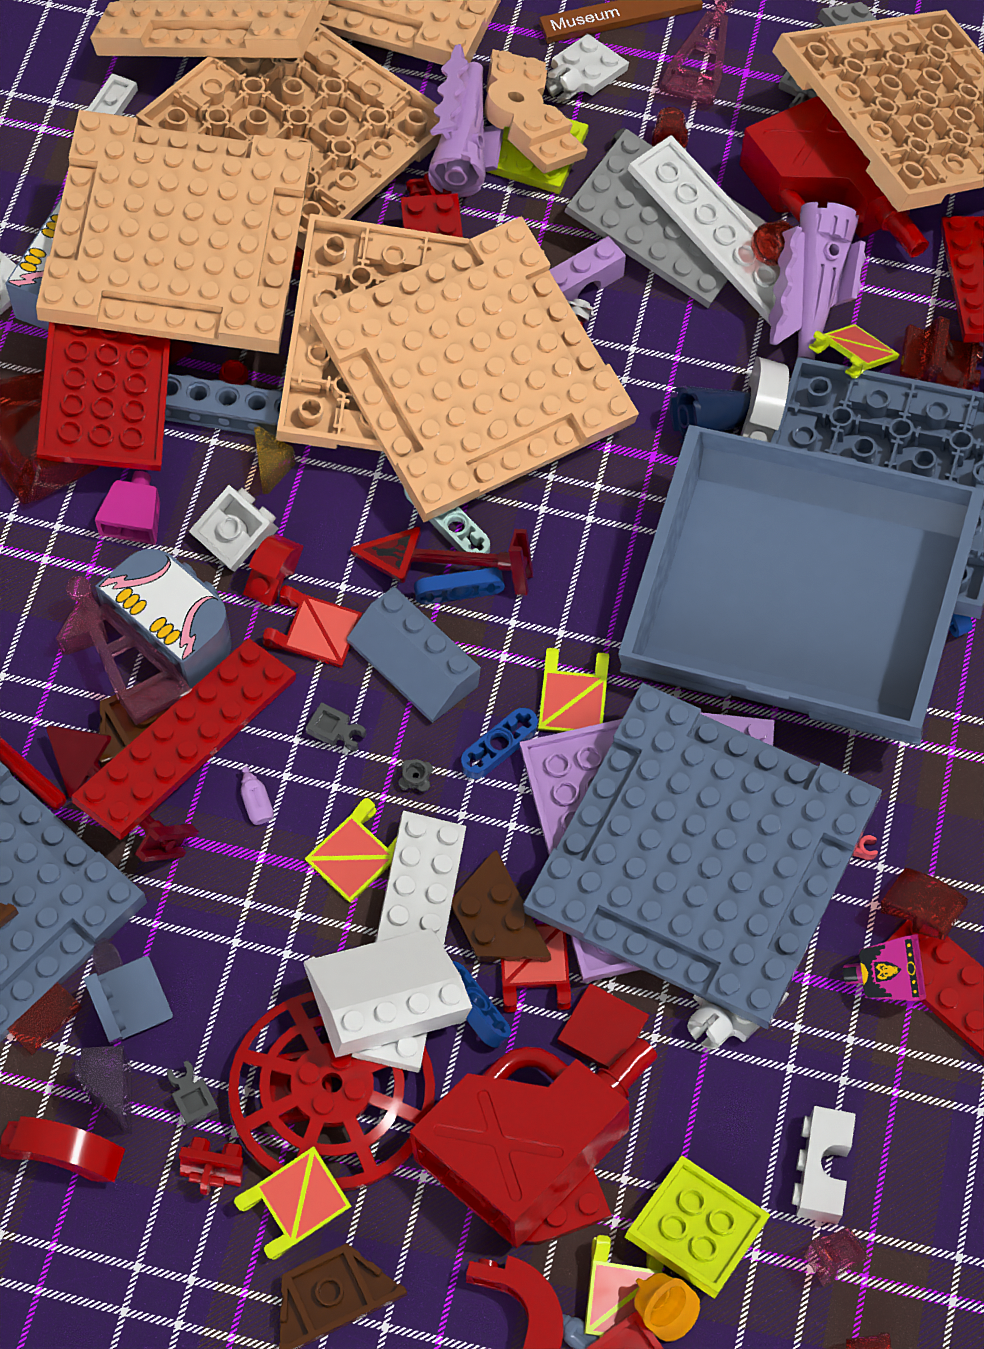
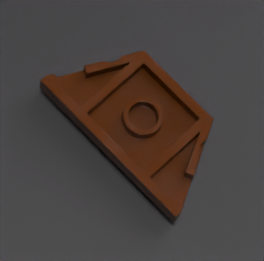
(120, 726)
(494, 916)
(331, 1295)

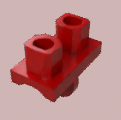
(209, 1167)

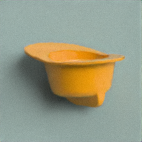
(666, 1306)

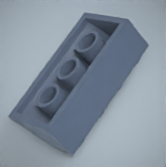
(414, 655)

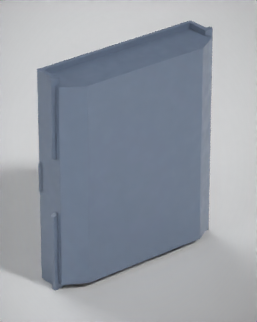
(802, 582)

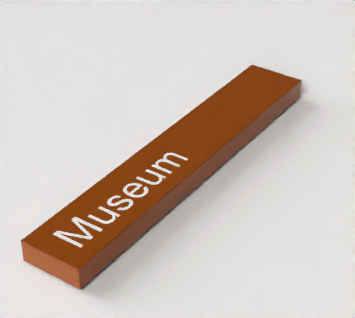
(611, 16)

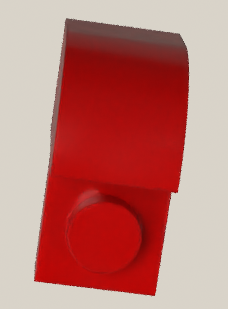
(270, 564)

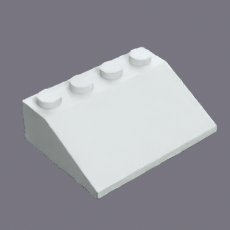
(387, 991)

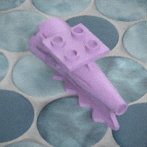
(465, 146)
(816, 273)

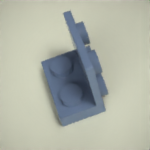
(128, 999)

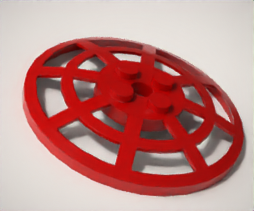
(316, 1103)

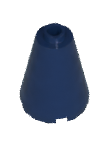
(708, 409)

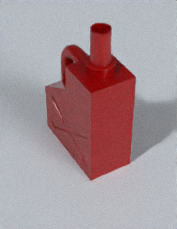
(811, 158)
(526, 1146)

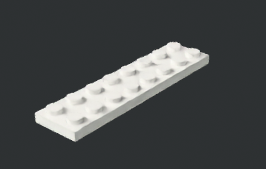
(707, 219)
(417, 899)

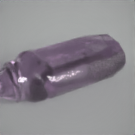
(106, 956)

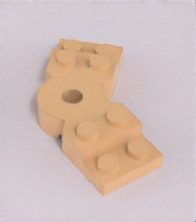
(516, 101)

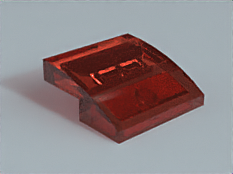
(925, 902)

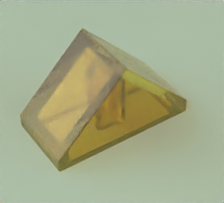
(274, 459)

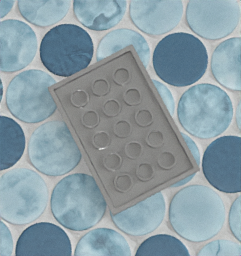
(621, 208)

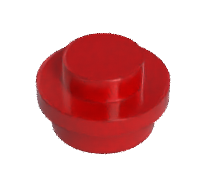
(233, 373)

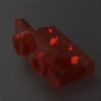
(961, 365)

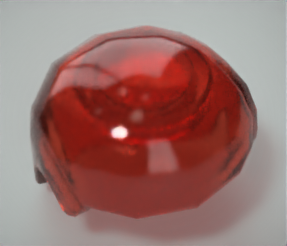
(769, 242)

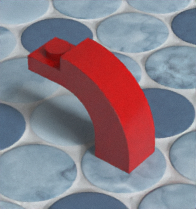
(62, 1146)
(531, 1291)

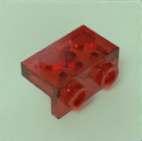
(925, 350)

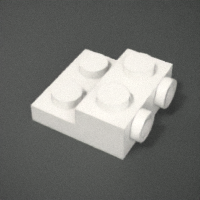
(234, 527)

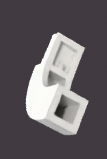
(768, 397)

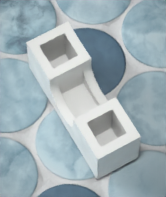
(818, 1194)

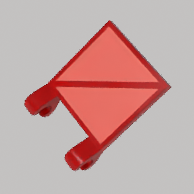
(317, 628)
(537, 974)

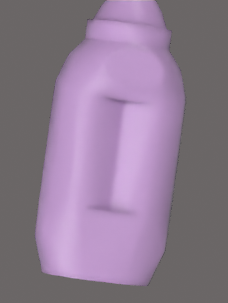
(255, 798)

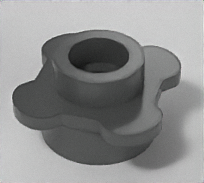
(413, 767)

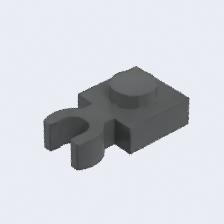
(332, 725)
(193, 1097)

